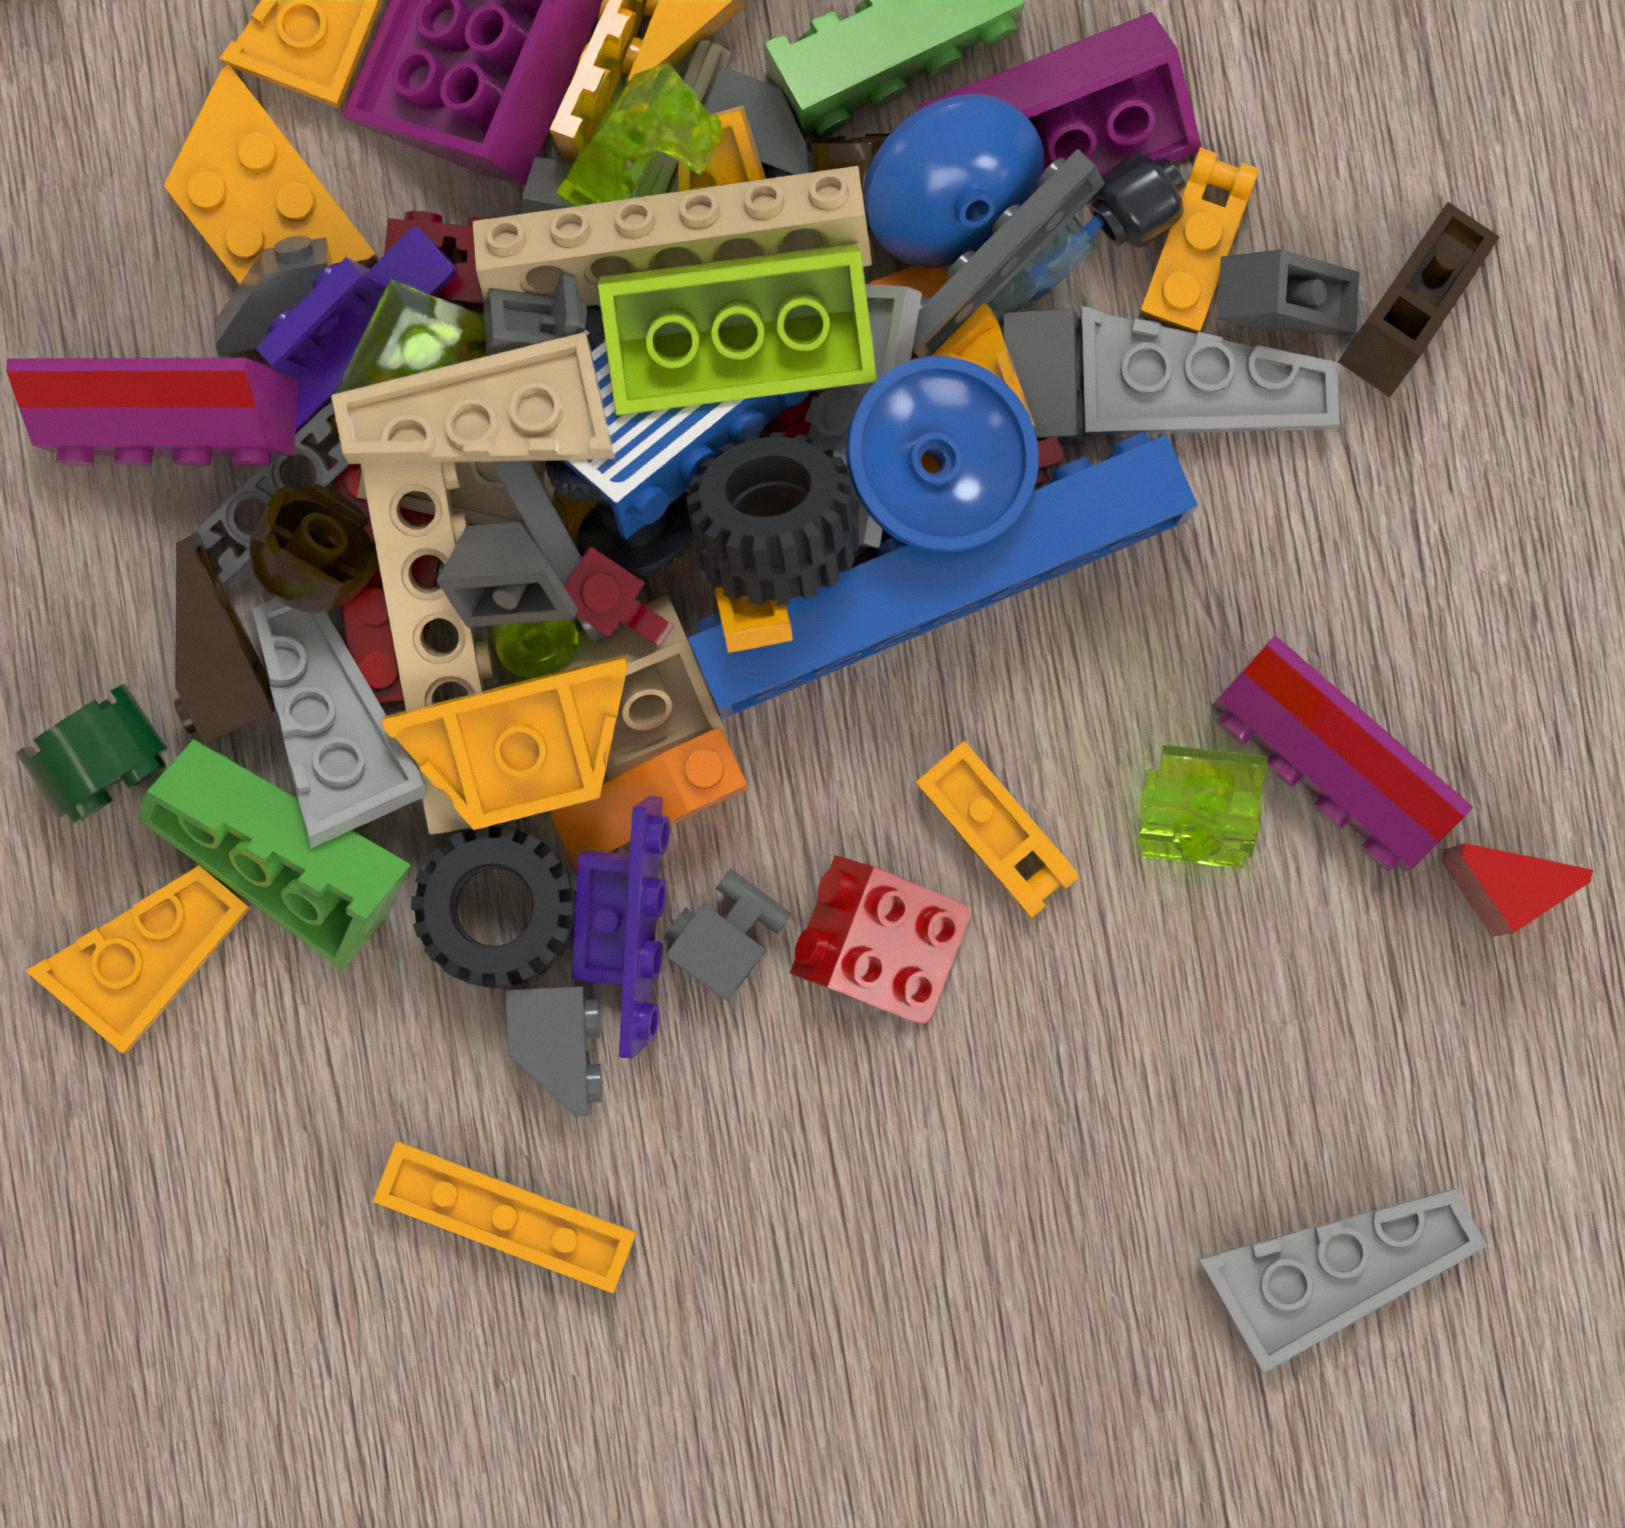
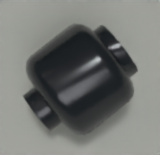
(1139, 200)

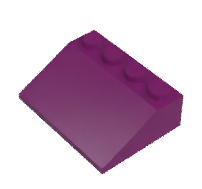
(472, 78)

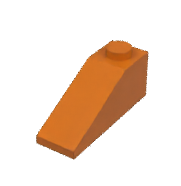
(685, 777)

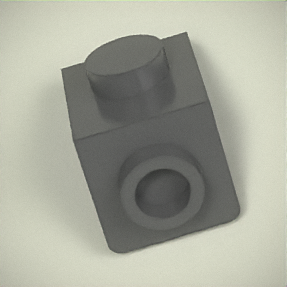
(528, 319)

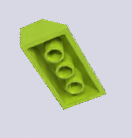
(737, 329)

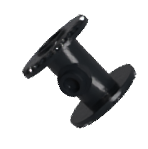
(645, 549)

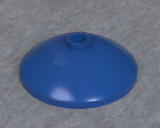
(950, 178)
(972, 430)

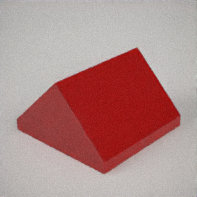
(1511, 887)

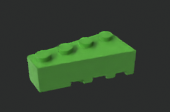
(876, 51)
(259, 848)

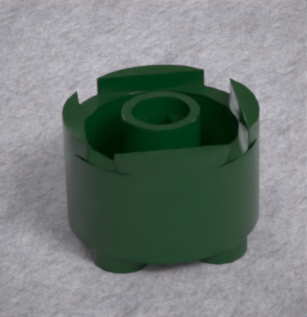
(93, 753)

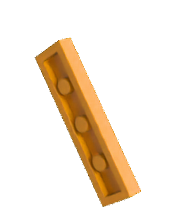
(505, 1216)

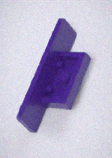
(328, 324)
(617, 922)

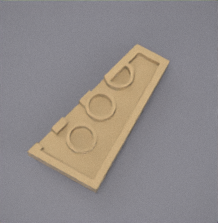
(493, 408)

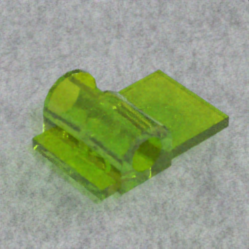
(1202, 806)

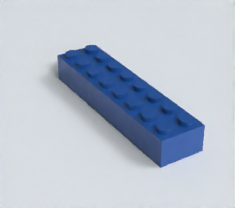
(912, 591)

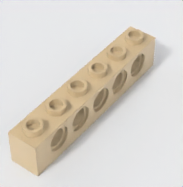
(670, 231)
(414, 605)

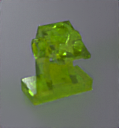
(647, 116)

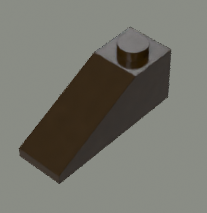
(1418, 300)
(215, 661)

